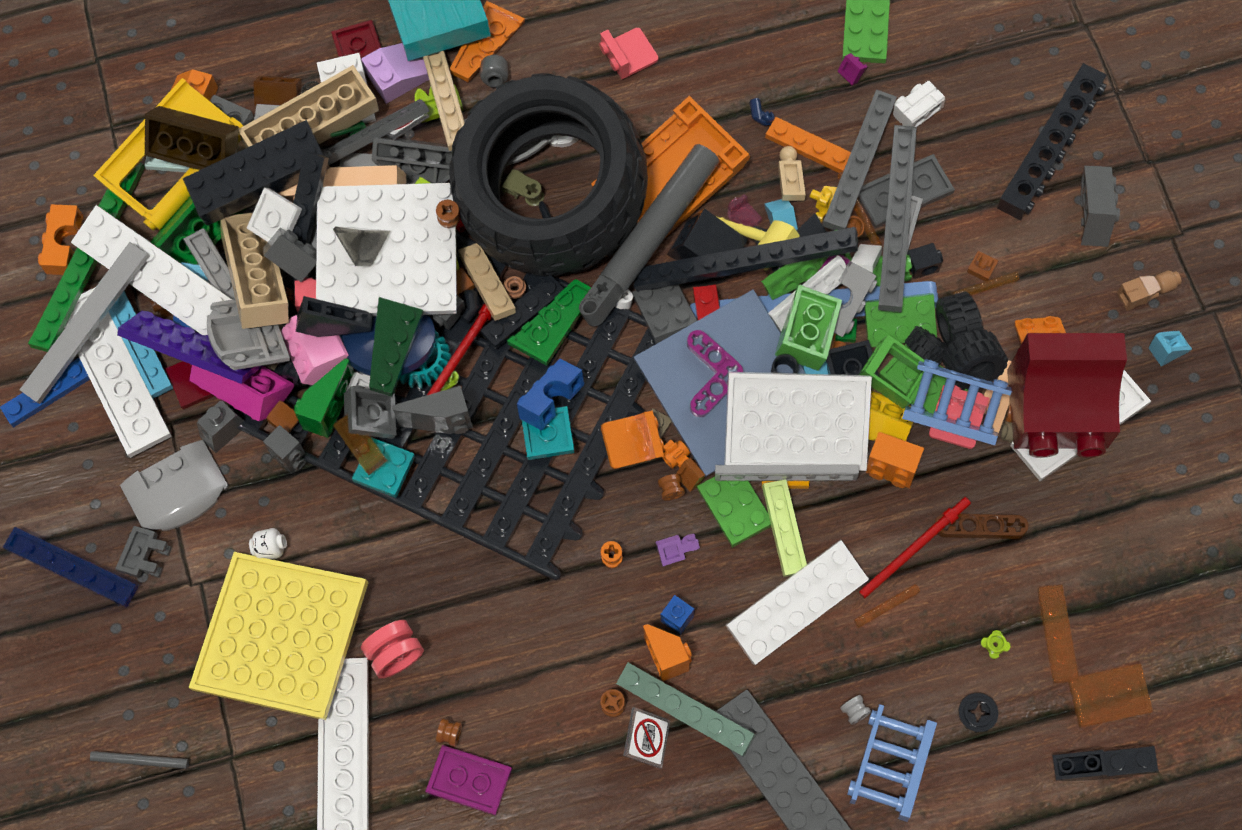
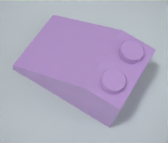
(392, 71)

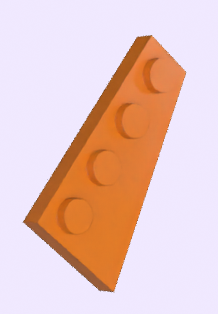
(502, 27)

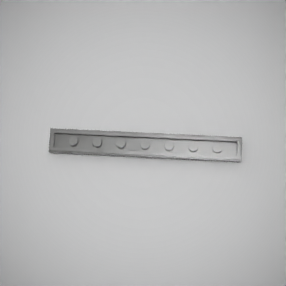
(84, 323)

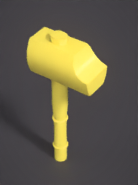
(777, 232)

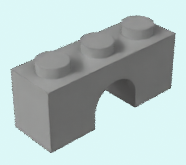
(859, 282)

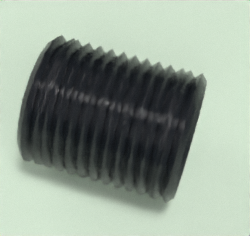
(785, 359)

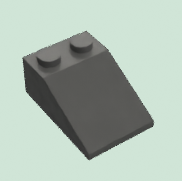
(436, 412)

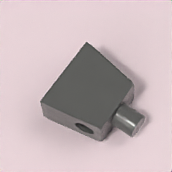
(219, 425)

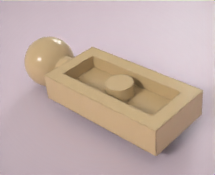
(791, 175)

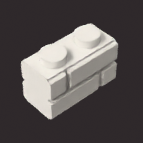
(918, 105)

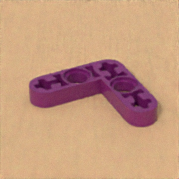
(719, 368)

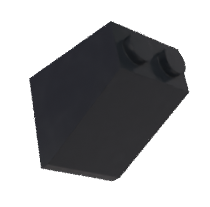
(705, 235)

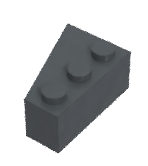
(1098, 205)

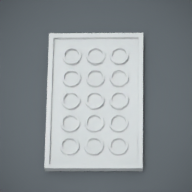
(797, 419)

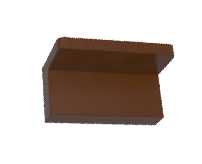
(275, 90)

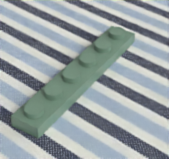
(686, 709)

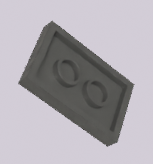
(664, 311)

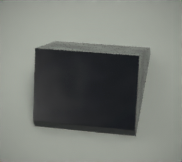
(849, 358)

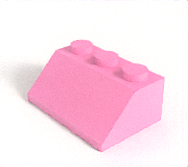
(311, 354)

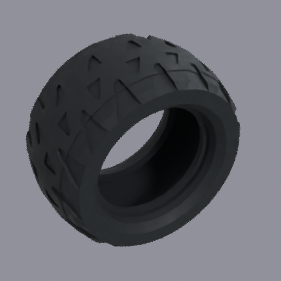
(533, 110)

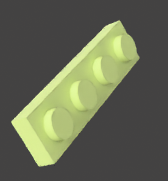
(784, 527)

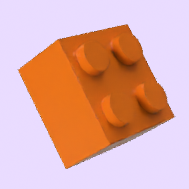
(894, 460)

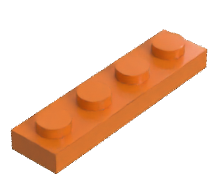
(808, 145)

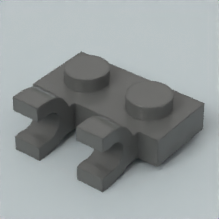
(137, 550)

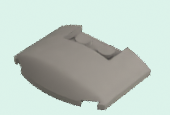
(239, 346)
(175, 488)

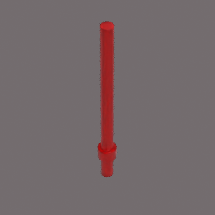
(484, 315)
(949, 517)

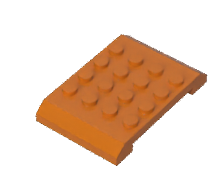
(674, 140)

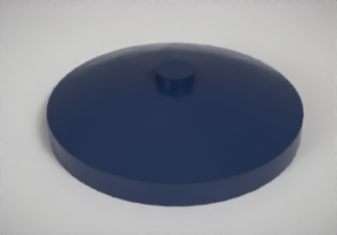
(360, 347)

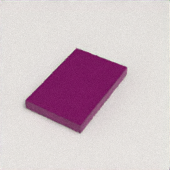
(468, 780)

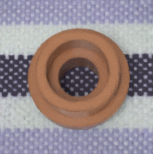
(515, 281)

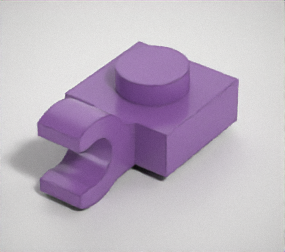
(673, 549)

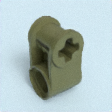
(519, 184)

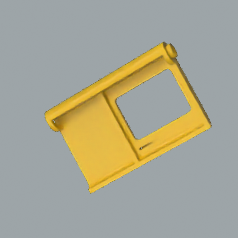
(131, 152)

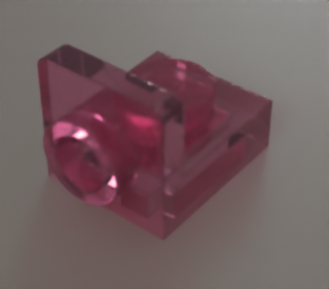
(742, 213)

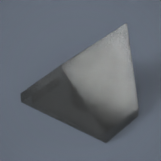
(361, 243)

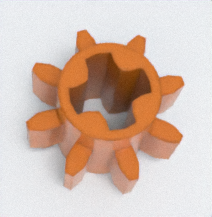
(675, 453)

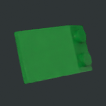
(324, 400)

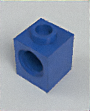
(677, 615)

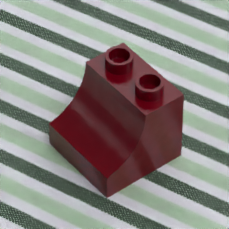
(1066, 392)

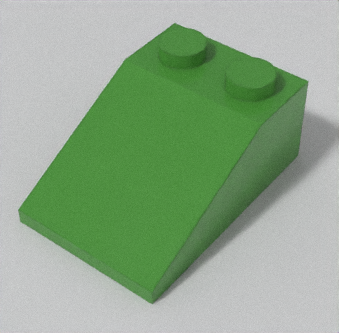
(809, 327)

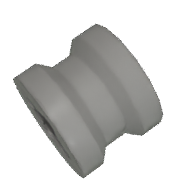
(855, 709)

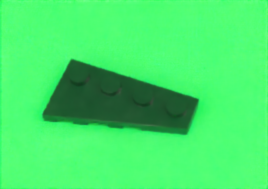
(393, 339)

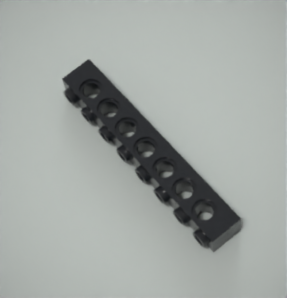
(1087, 80)

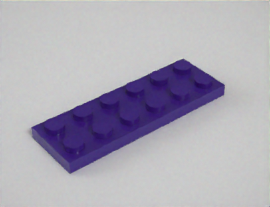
(179, 343)

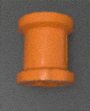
(605, 552)

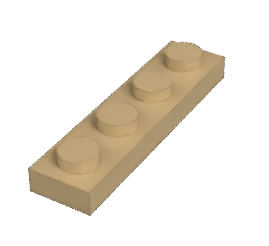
(486, 281)

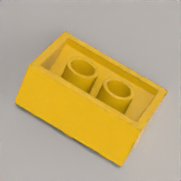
(887, 418)

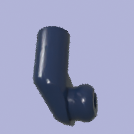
(758, 115)

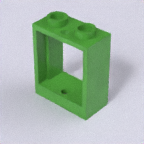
(906, 356)

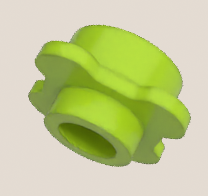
(995, 637)

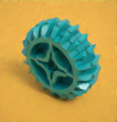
(427, 374)

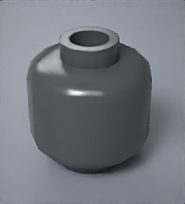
(494, 70)

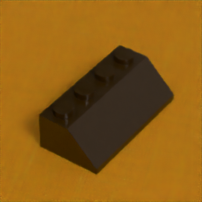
(188, 138)

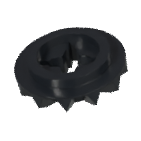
(987, 706)

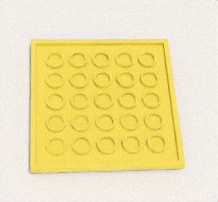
(279, 635)

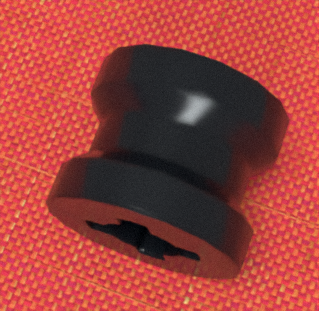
(290, 372)

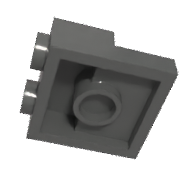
(369, 412)

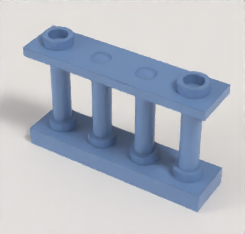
(962, 425)
(909, 780)

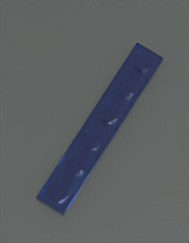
(70, 567)

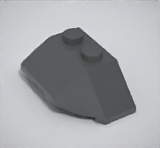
(414, 157)

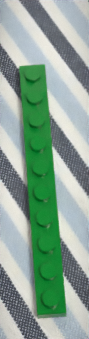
(77, 275)

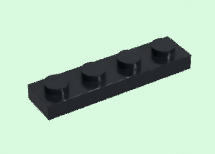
(526, 309)

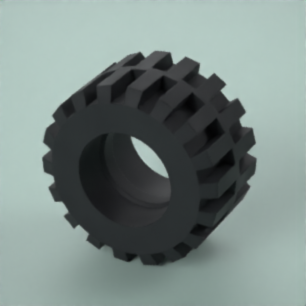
(957, 316)
(976, 355)

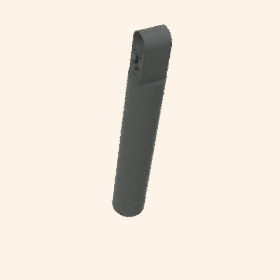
(648, 234)

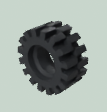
(926, 344)

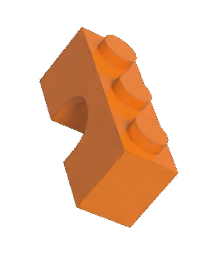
(61, 222)

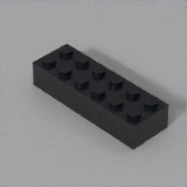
(240, 178)

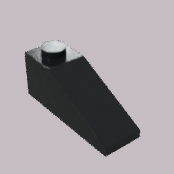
(329, 319)

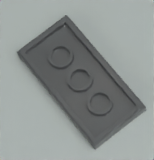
(927, 183)

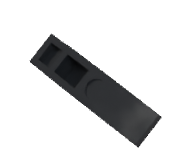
(1105, 764)

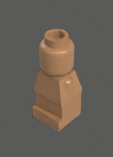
(1146, 288)

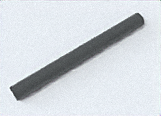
(139, 759)

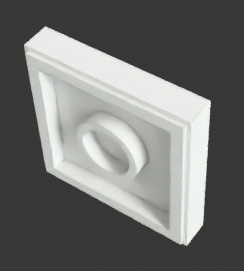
(272, 213)

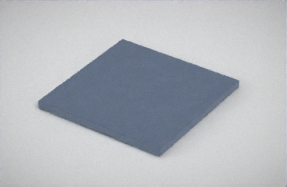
(678, 375)

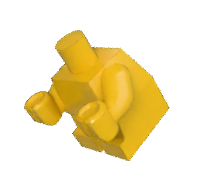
(823, 200)

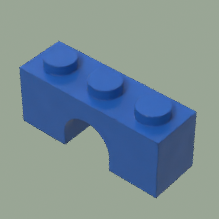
(559, 380)

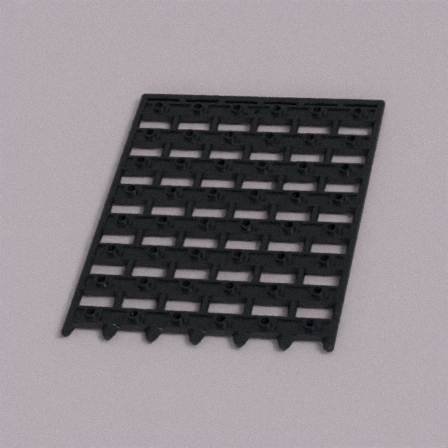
(431, 466)

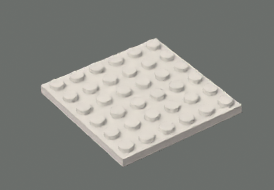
(415, 260)

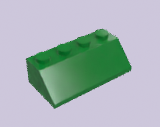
(182, 224)

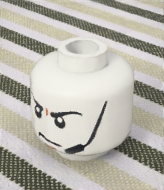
(267, 544)

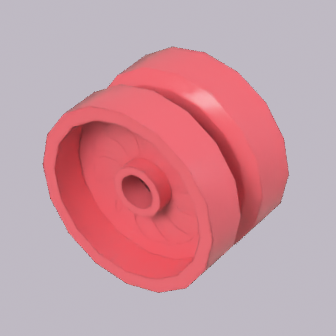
(392, 649)

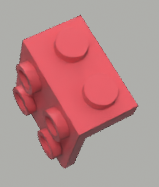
(628, 52)
(954, 411)

